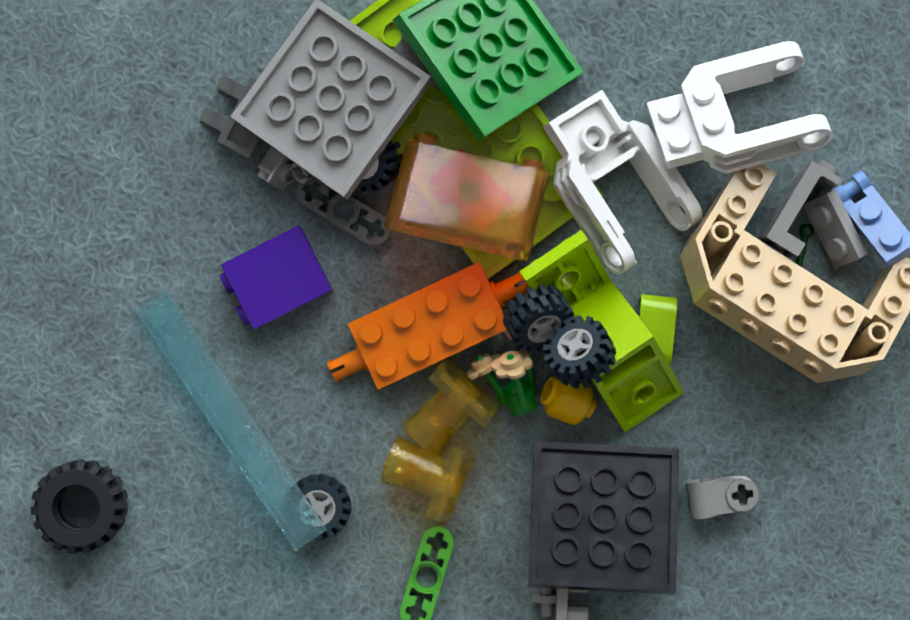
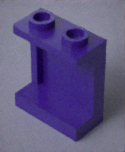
(275, 278)

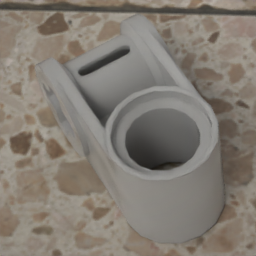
(715, 498)

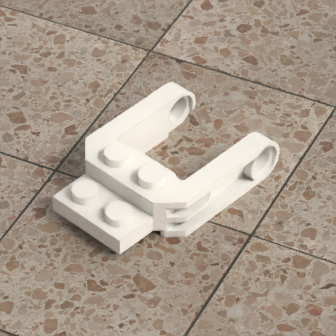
(700, 125)
(593, 144)

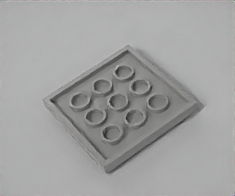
(332, 98)

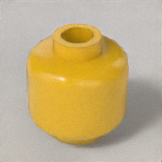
(567, 403)

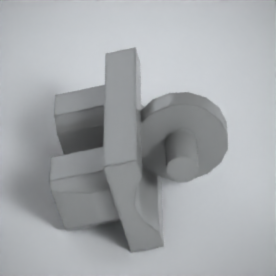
(563, 609)

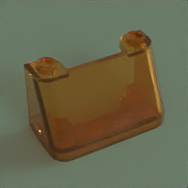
(467, 199)

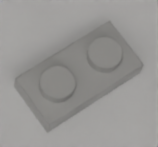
(835, 229)

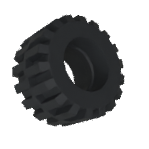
(49, 514)

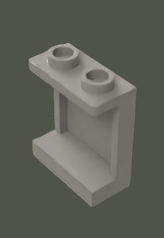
(775, 230)

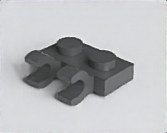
(232, 133)

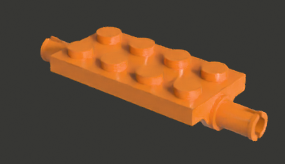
(428, 326)

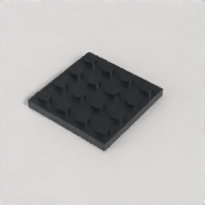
(604, 517)

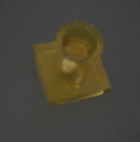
(449, 408)
(430, 475)

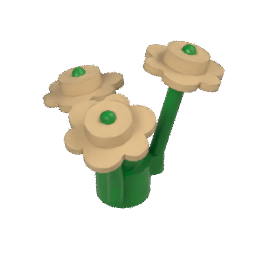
(512, 364)

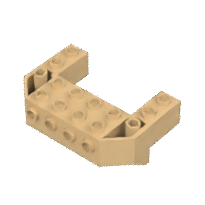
(782, 302)

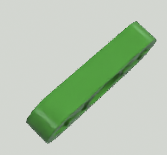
(443, 553)

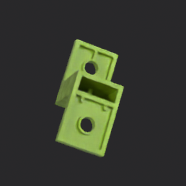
(637, 354)

